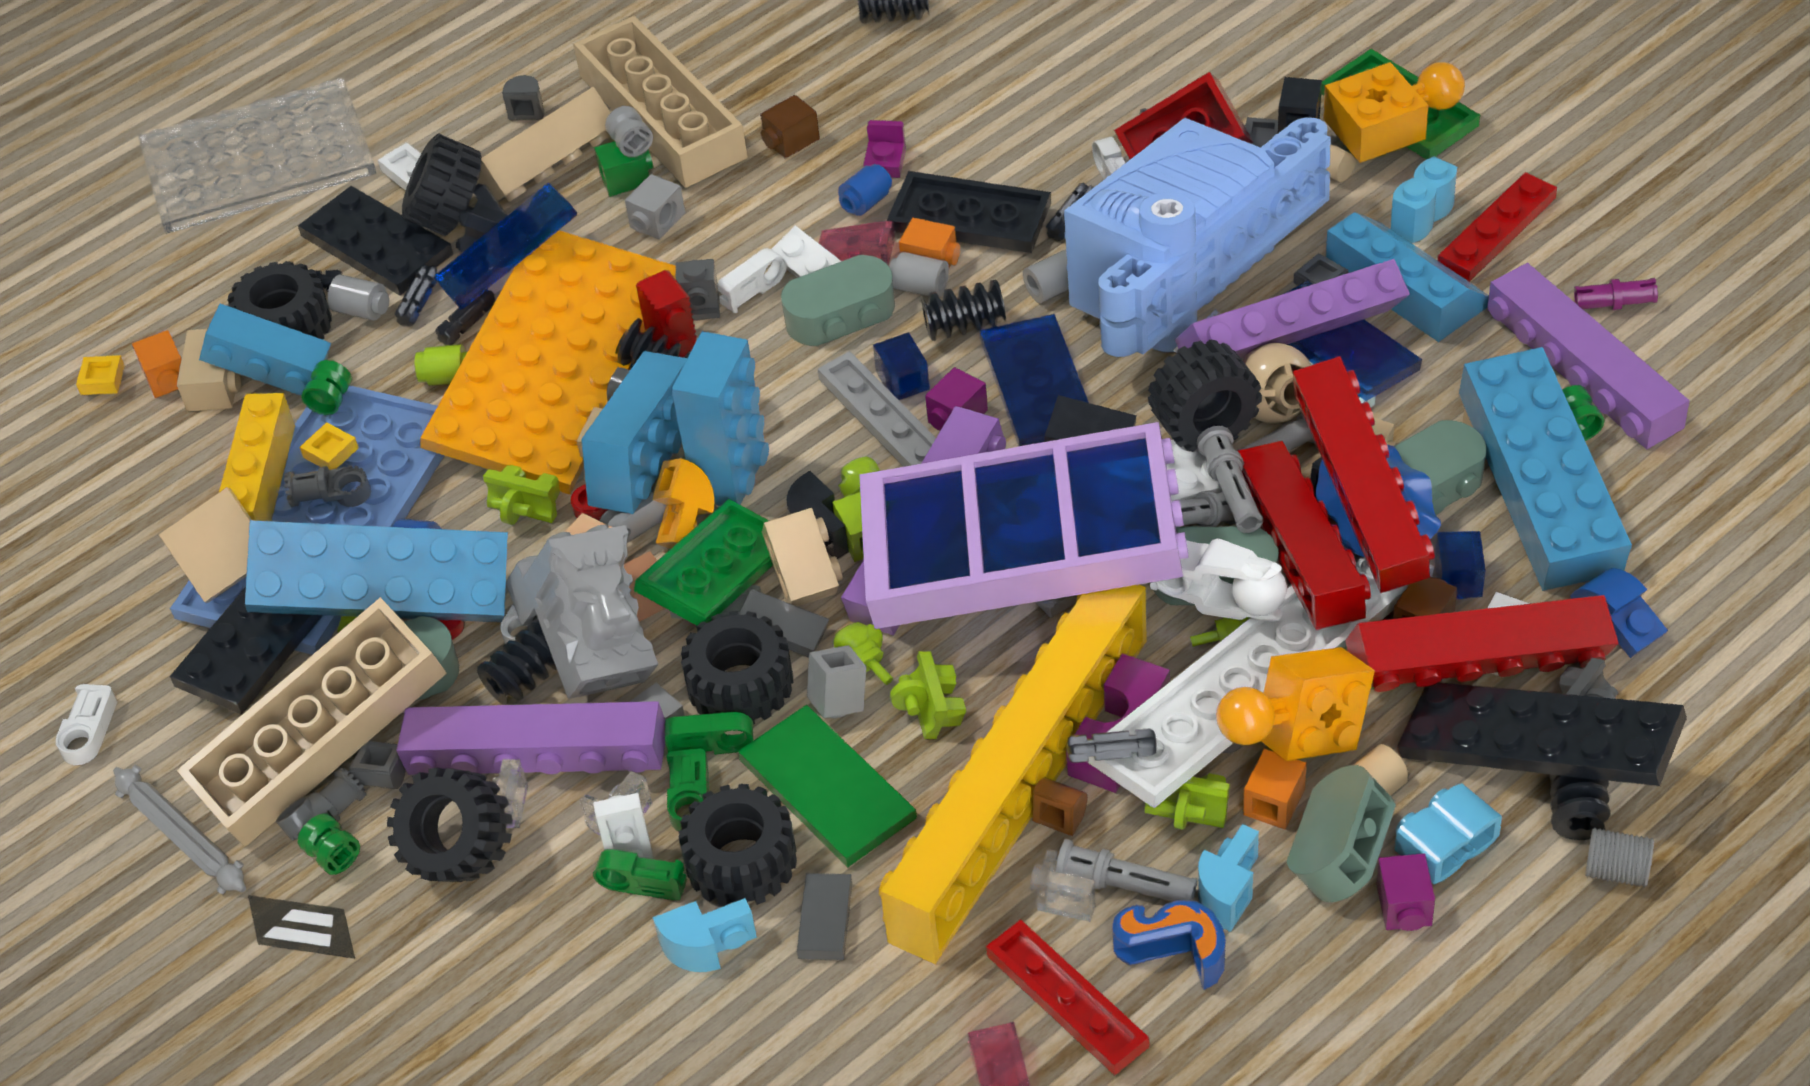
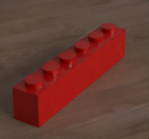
(1362, 475)
(1306, 542)
(1484, 642)

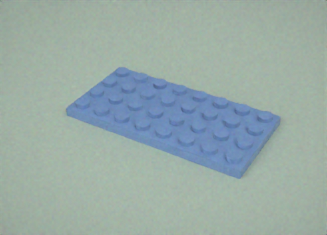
(396, 468)

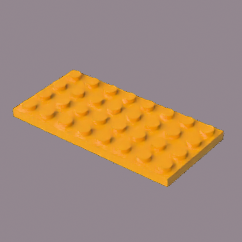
(542, 360)

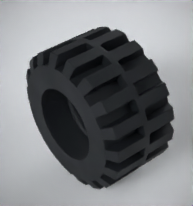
(441, 184)
(284, 296)
(1203, 390)
(731, 643)
(733, 817)
(418, 818)

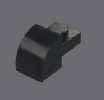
(813, 493)

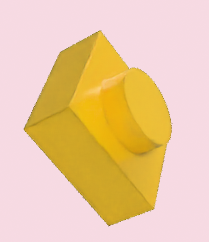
(100, 375)
(329, 447)

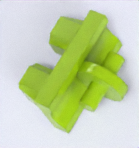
(521, 496)
(923, 696)
(1196, 801)

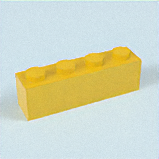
(259, 453)

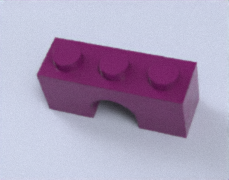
(1124, 691)

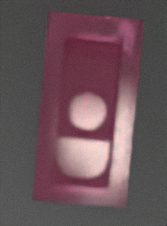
(864, 239)
(998, 1056)

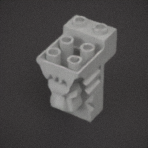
(585, 610)

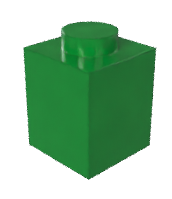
(620, 171)

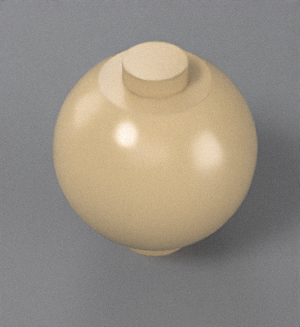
(1273, 369)

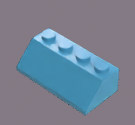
(1438, 296)

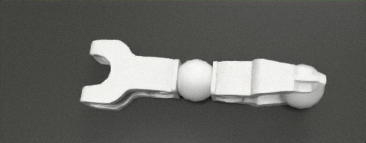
(1256, 586)

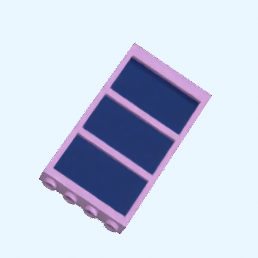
(1020, 525)

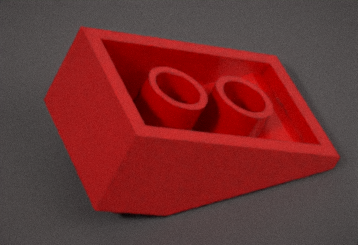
(1198, 101)

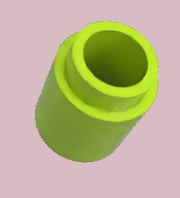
(438, 364)

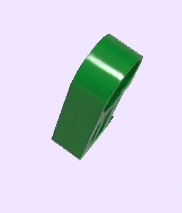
(708, 732)
(687, 781)
(640, 876)

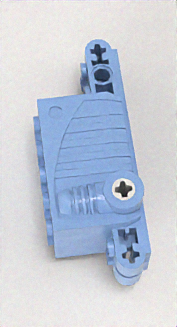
(1186, 225)

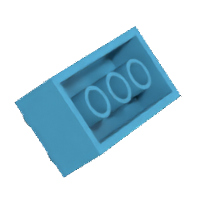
(721, 415)
(633, 435)

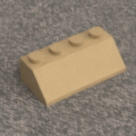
(545, 144)

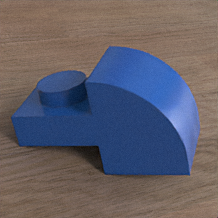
(1631, 616)

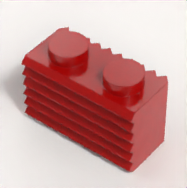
(668, 310)

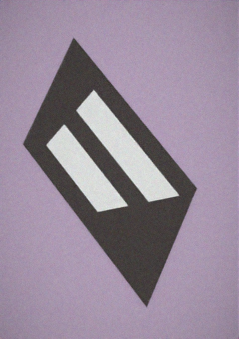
(301, 926)

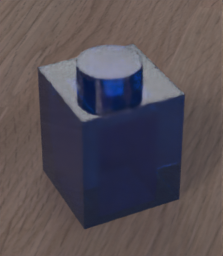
(901, 366)
(1461, 562)

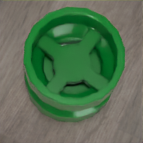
(326, 388)
(1586, 415)
(333, 848)

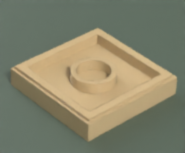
(211, 544)

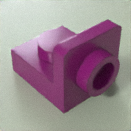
(886, 146)

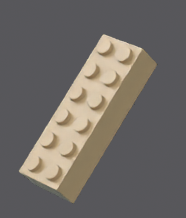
(688, 124)
(312, 722)

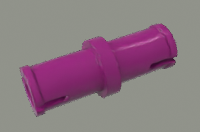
(1616, 294)

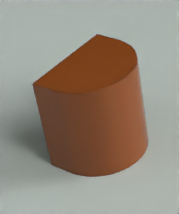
(1058, 806)

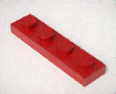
(1497, 226)
(1068, 997)

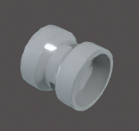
(629, 131)

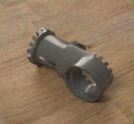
(328, 486)
(331, 800)

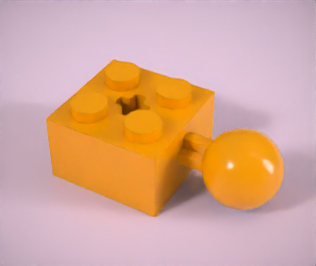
(1383, 112)
(1307, 708)

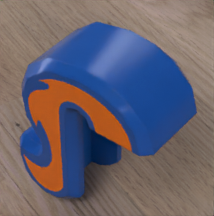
(1172, 931)

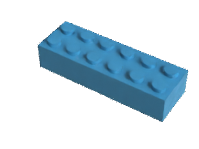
(1544, 469)
(352, 566)

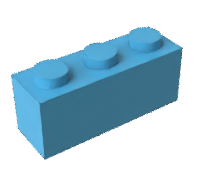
(262, 349)

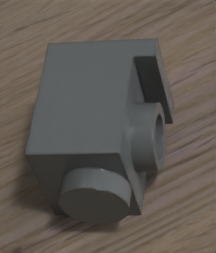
(700, 283)

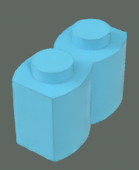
(1423, 199)
(1448, 831)

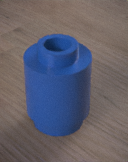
(864, 189)

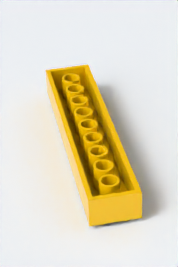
(993, 794)

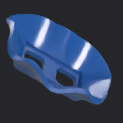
(1416, 488)

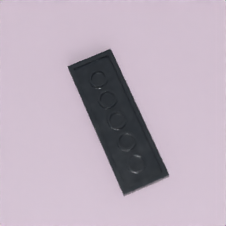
(1544, 732)

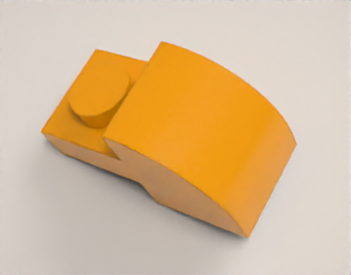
(686, 494)

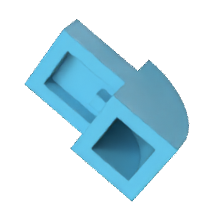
(1226, 878)
(695, 939)

